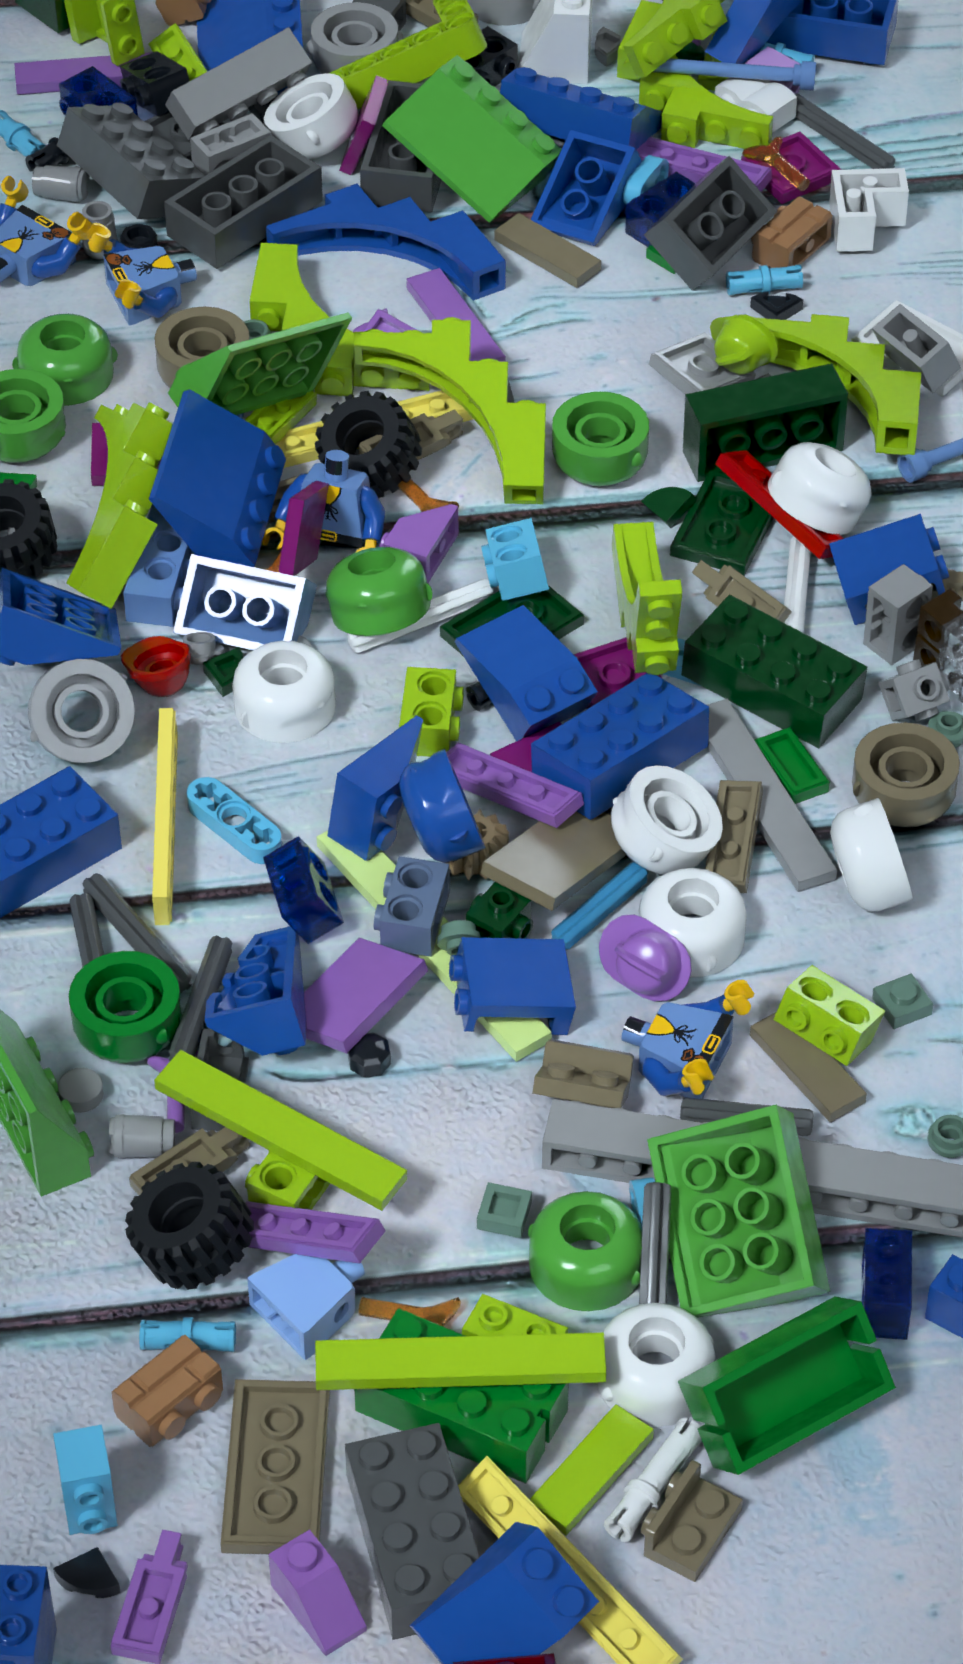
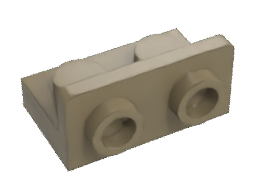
(584, 1074)
(689, 1523)

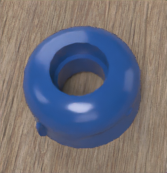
(439, 809)

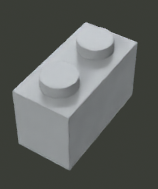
(916, 347)

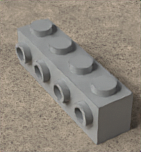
(239, 84)

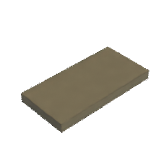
(555, 862)
(274, 1464)

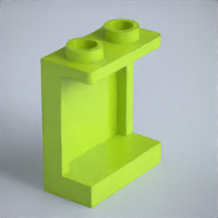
(109, 20)

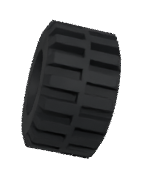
(366, 417)
(35, 536)
(189, 1225)

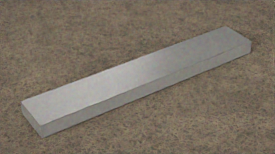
(779, 817)

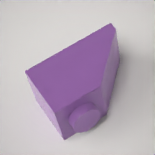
(425, 536)
(315, 1592)

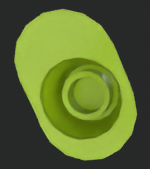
(743, 343)

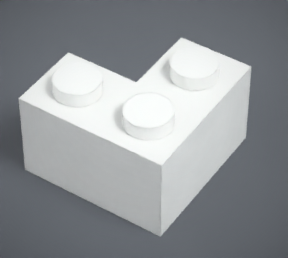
(865, 201)

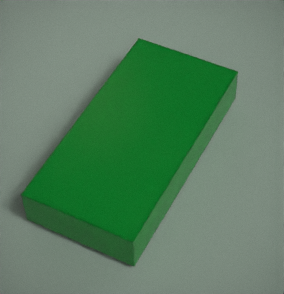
(793, 765)

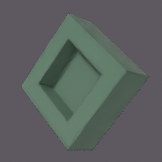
(902, 1001)
(504, 1210)

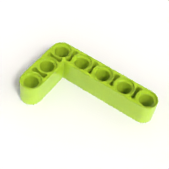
(420, 53)

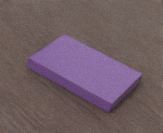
(358, 992)

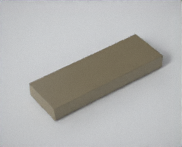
(547, 250)
(740, 810)
(810, 1069)

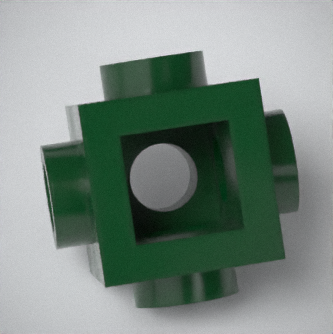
(501, 913)

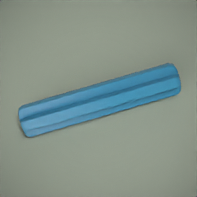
(600, 904)

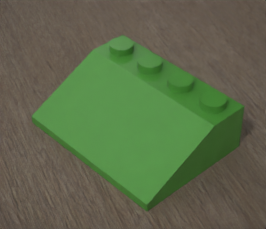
(473, 139)
(263, 368)
(36, 1118)
(740, 1213)

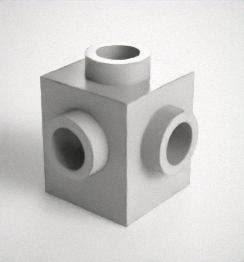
(915, 691)

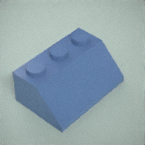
(243, 603)

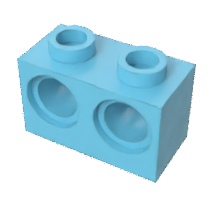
(514, 560)
(85, 1480)

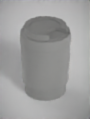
(60, 183)
(100, 213)
(140, 1135)

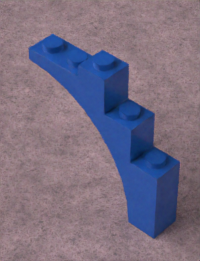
(748, 28)
(400, 230)

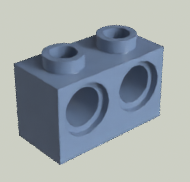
(413, 905)

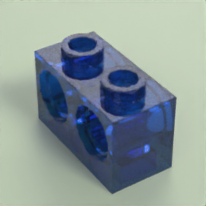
(93, 88)
(650, 206)
(303, 890)
(887, 1281)

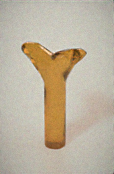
(771, 155)
(420, 498)
(438, 1313)

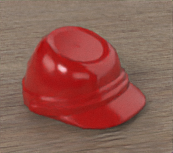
(158, 665)

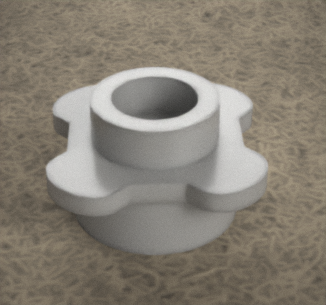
(202, 646)

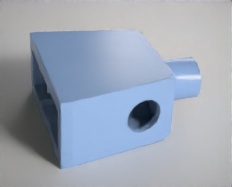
(305, 1298)

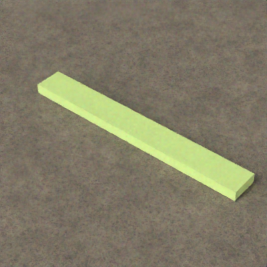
(514, 1034)

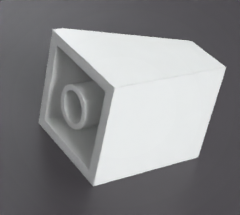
(559, 40)

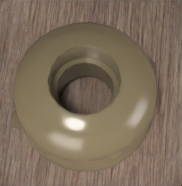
(193, 335)
(906, 754)

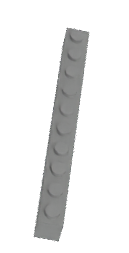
(840, 1178)

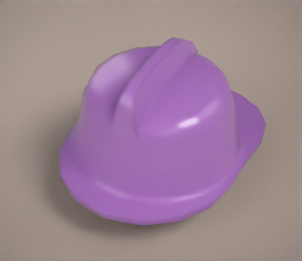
(644, 958)

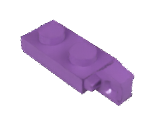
(151, 1602)

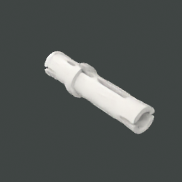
(646, 1490)

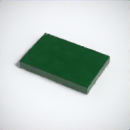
(721, 526)
(547, 606)

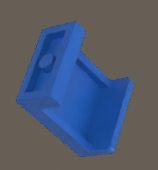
(877, 552)
(513, 981)
(26, 1615)

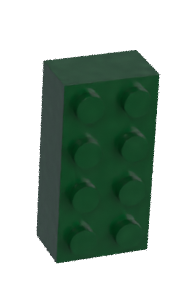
(764, 417)
(774, 670)

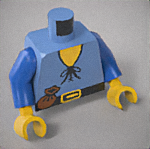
(31, 243)
(142, 278)
(351, 510)
(687, 1041)

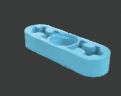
(229, 804)

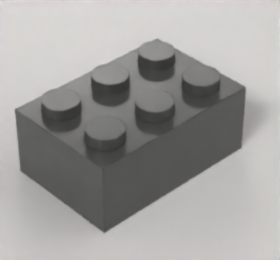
(710, 223)

